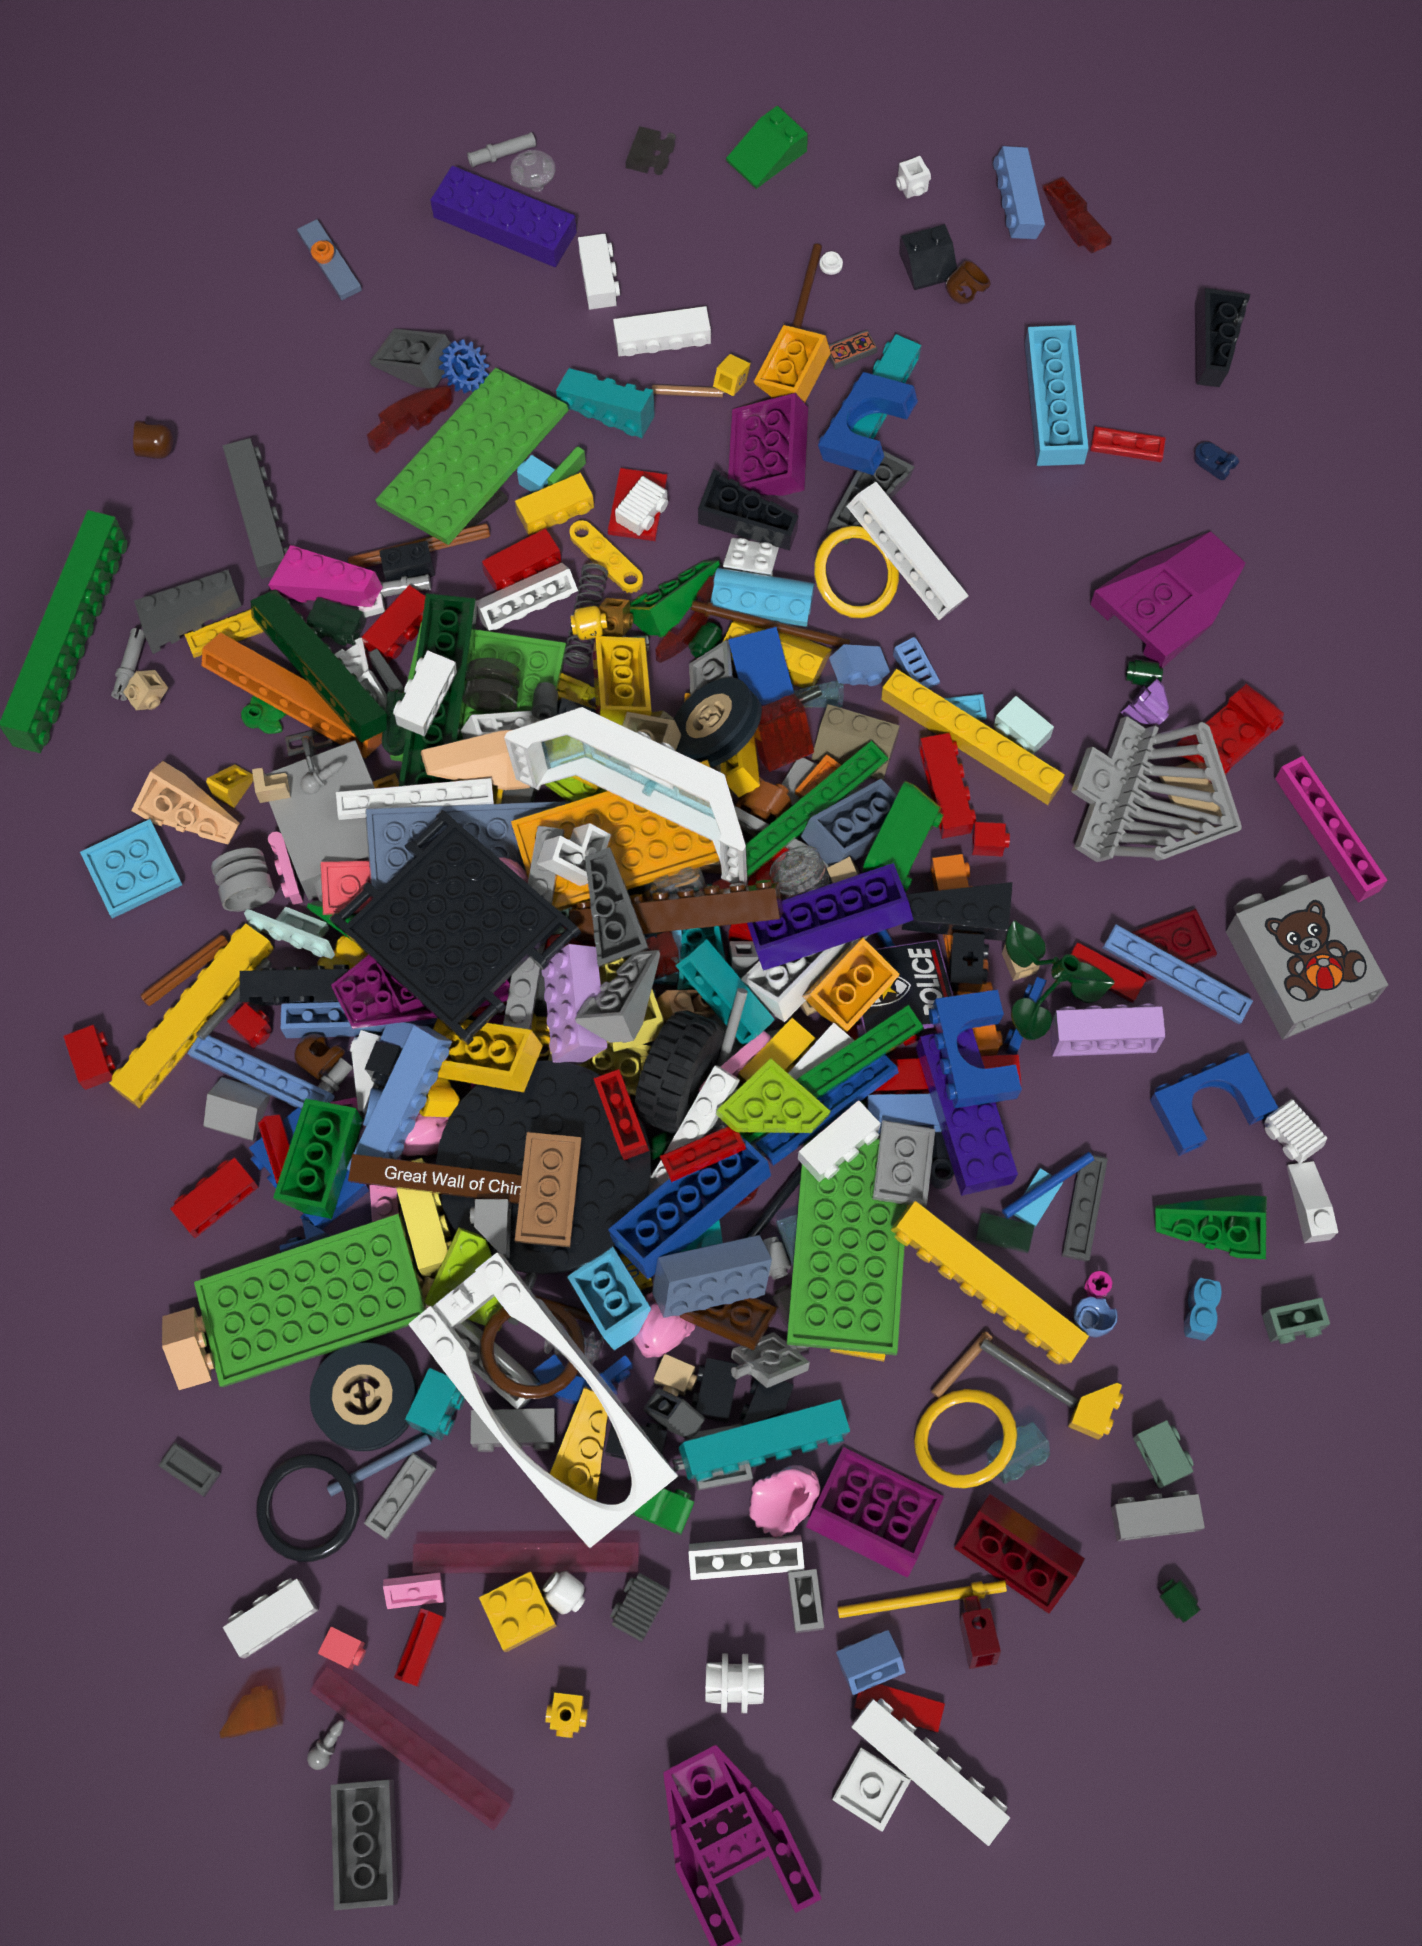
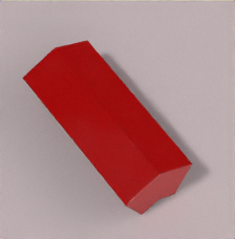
(275, 1142)
(419, 1647)

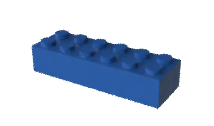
(687, 1208)

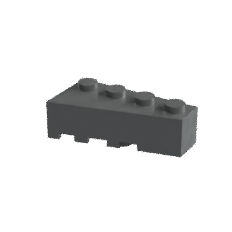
(890, 476)
(186, 608)
(613, 914)

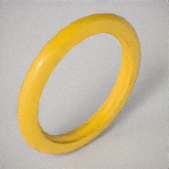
(825, 590)
(984, 1475)

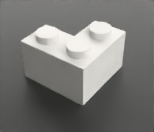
(568, 856)

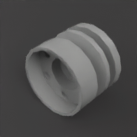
(242, 879)

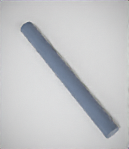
(383, 1462)

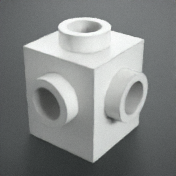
(913, 177)

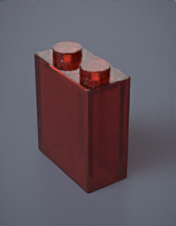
(783, 733)

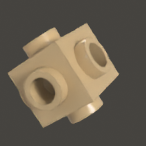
(145, 690)

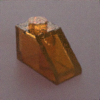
(253, 1713)

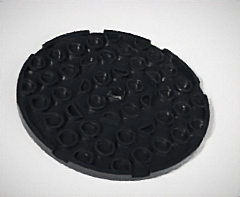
(490, 1135)

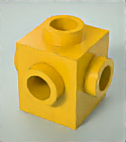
(564, 1703)

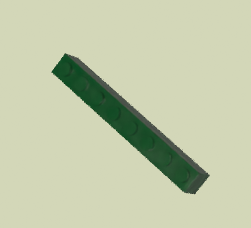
(319, 665)

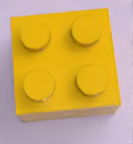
(517, 1612)

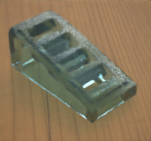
(831, 694)

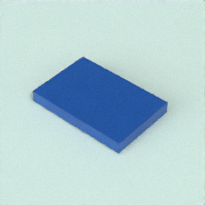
(762, 665)

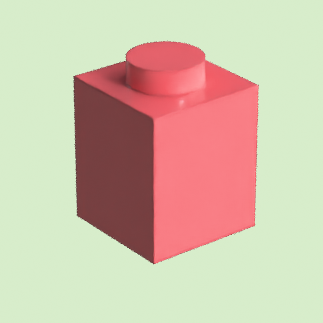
(342, 1648)

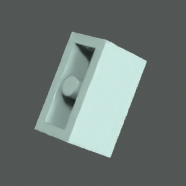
(1023, 726)

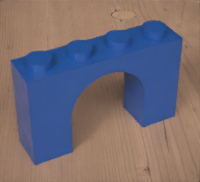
(868, 396)
(1236, 1076)
(967, 1083)
(349, 1192)

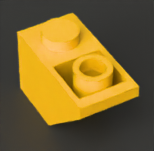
(1094, 1411)

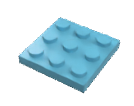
(131, 868)

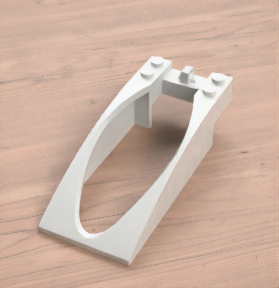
(436, 1330)

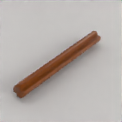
(466, 535)

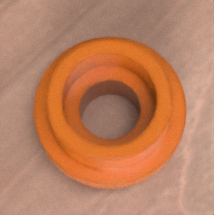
(322, 256)

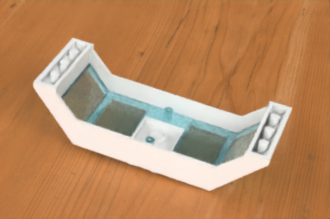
(636, 770)

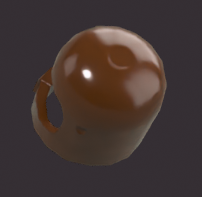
(966, 275)
(152, 440)
(315, 1056)

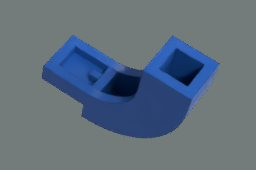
(571, 1394)

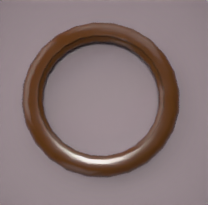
(521, 1390)

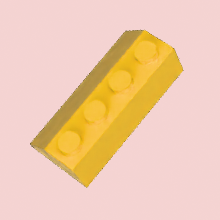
(803, 657)

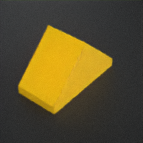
(230, 784)

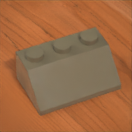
(847, 732)

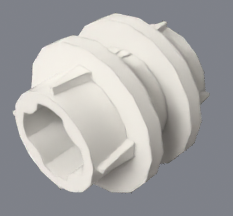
(734, 1683)

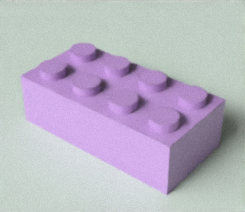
(568, 984)
(1107, 1030)

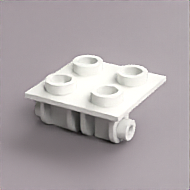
(751, 556)

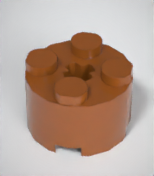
(766, 801)

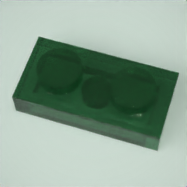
(1005, 1232)

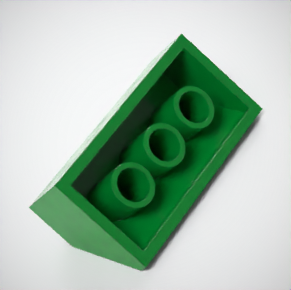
(318, 1157)

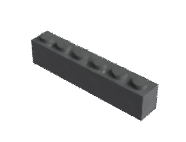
(255, 505)

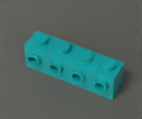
(718, 987)

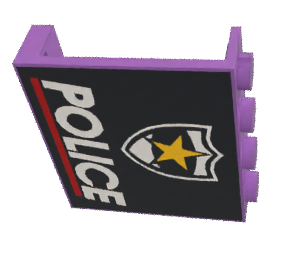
(918, 985)

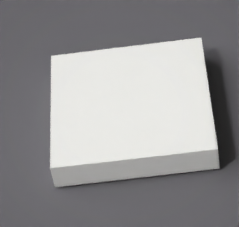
(871, 1789)

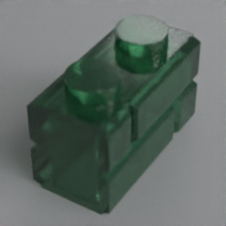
(336, 621)

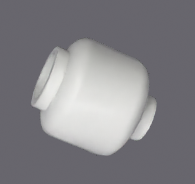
(564, 1592)

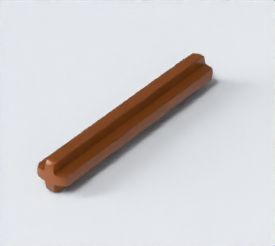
(183, 971)

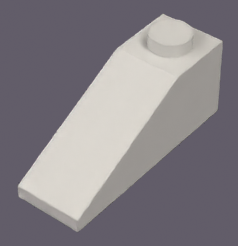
(489, 723)
(361, 1050)
(1312, 1203)

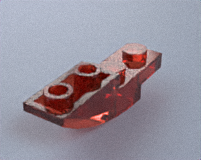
(1074, 217)
(413, 410)

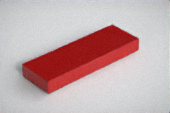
(1128, 444)
(1126, 983)
(702, 1153)
(914, 1708)

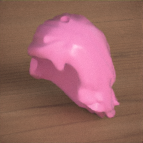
(425, 1136)
(661, 1334)
(784, 1499)

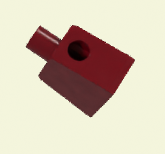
(980, 1644)

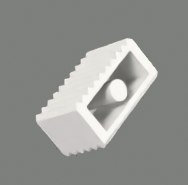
(641, 506)
(1294, 1132)

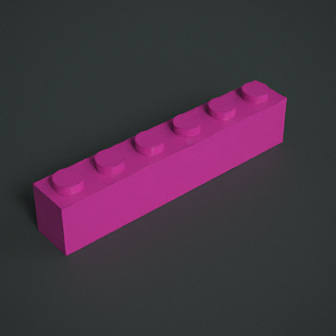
(1331, 829)

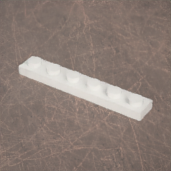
(468, 792)
(700, 1117)

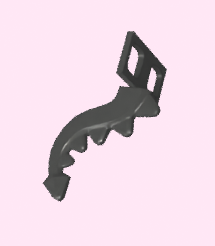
(309, 746)

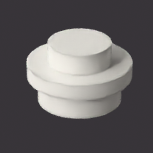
(831, 263)

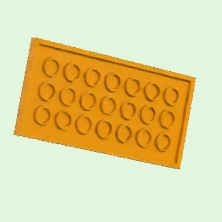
(640, 840)

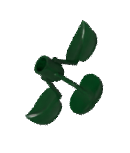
(1086, 981)

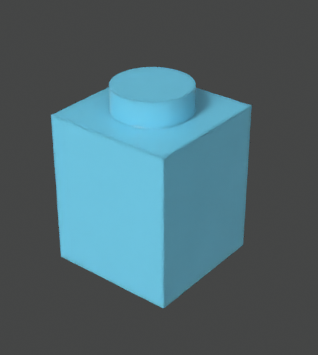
(534, 474)

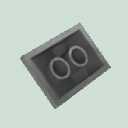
(412, 357)

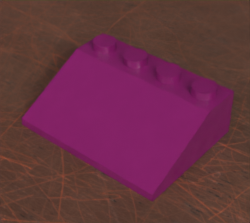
(769, 446)
(875, 1512)

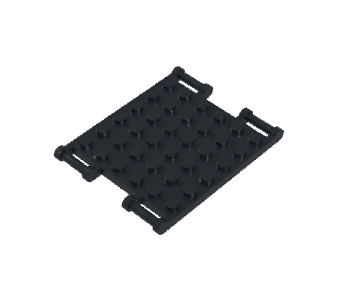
(454, 925)

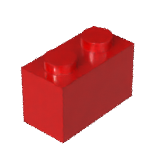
(90, 1056)

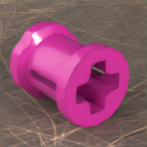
(1106, 1284)

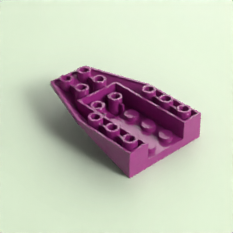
(1172, 594)
(375, 998)

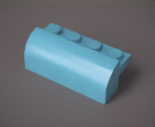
(763, 596)

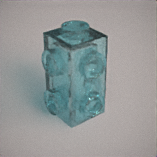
(1030, 1451)

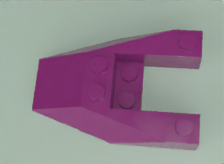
(722, 1828)

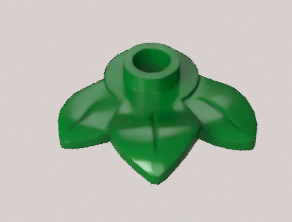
(266, 719)

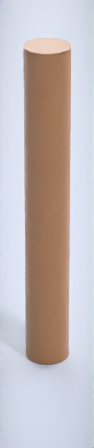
(687, 391)
(960, 1366)

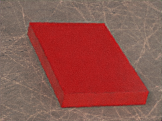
(626, 481)

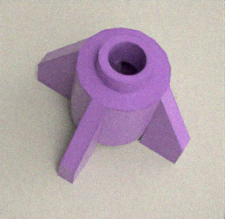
(1149, 705)

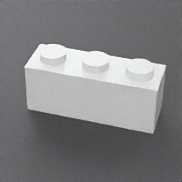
(598, 271)
(425, 693)
(839, 1142)
(269, 1617)

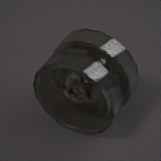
(491, 685)

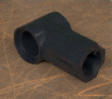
(940, 1161)

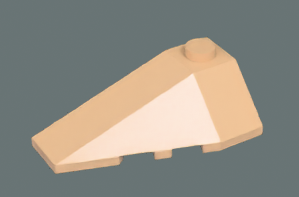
(473, 760)
(178, 802)

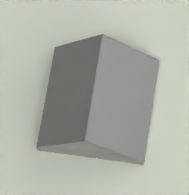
(710, 667)
(235, 1108)

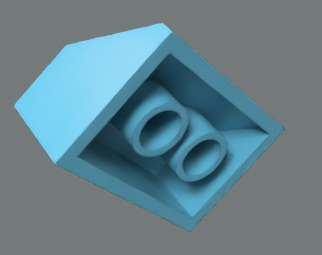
(611, 1298)

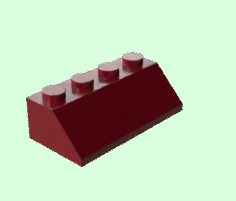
(1020, 1553)

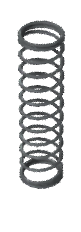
(596, 577)

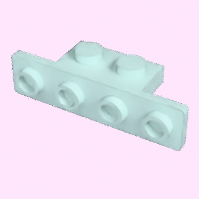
(295, 928)

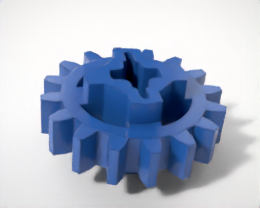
(463, 366)

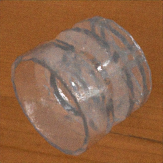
(799, 871)

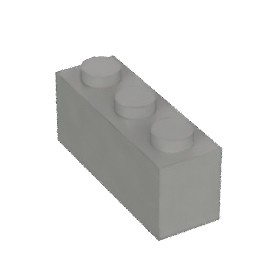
(527, 1427)
(1157, 1516)

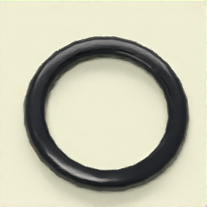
(263, 1508)

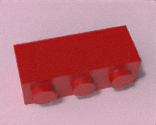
(522, 560)
(396, 625)
(621, 1114)
(213, 1197)

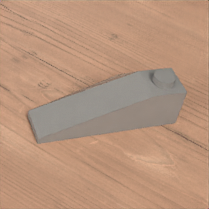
(622, 1004)

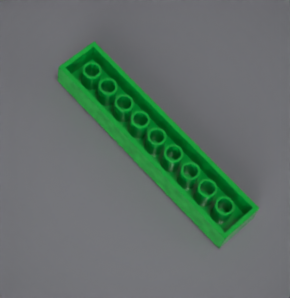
(63, 632)

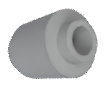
(780, 1261)

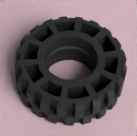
(676, 1069)

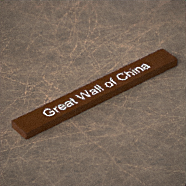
(434, 1178)

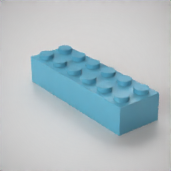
(1056, 395)

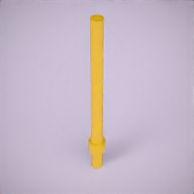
(975, 1589)

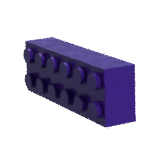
(503, 216)
(832, 917)
(971, 1133)

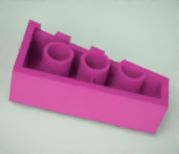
(312, 575)

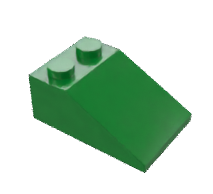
(768, 147)

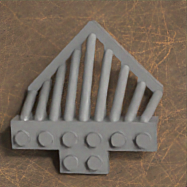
(1114, 790)

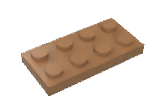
(548, 1189)

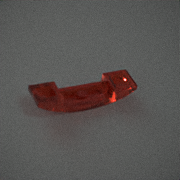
(674, 644)

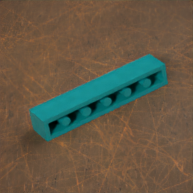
(896, 364)
(763, 1440)

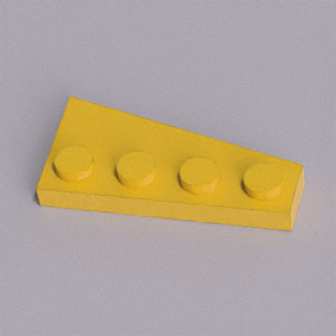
(582, 1447)

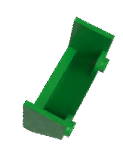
(904, 832)

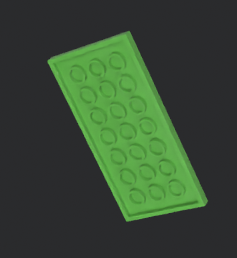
(471, 455)
(846, 1262)
(310, 1300)

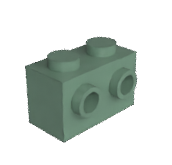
(1295, 1320)
(1164, 1454)

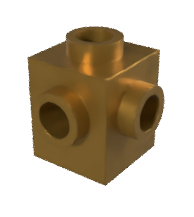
(617, 615)

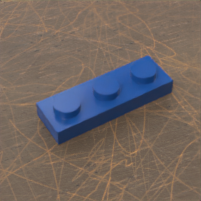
(1032, 992)

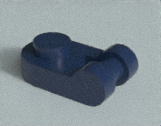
(1209, 454)

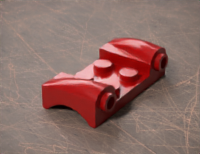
(1239, 727)

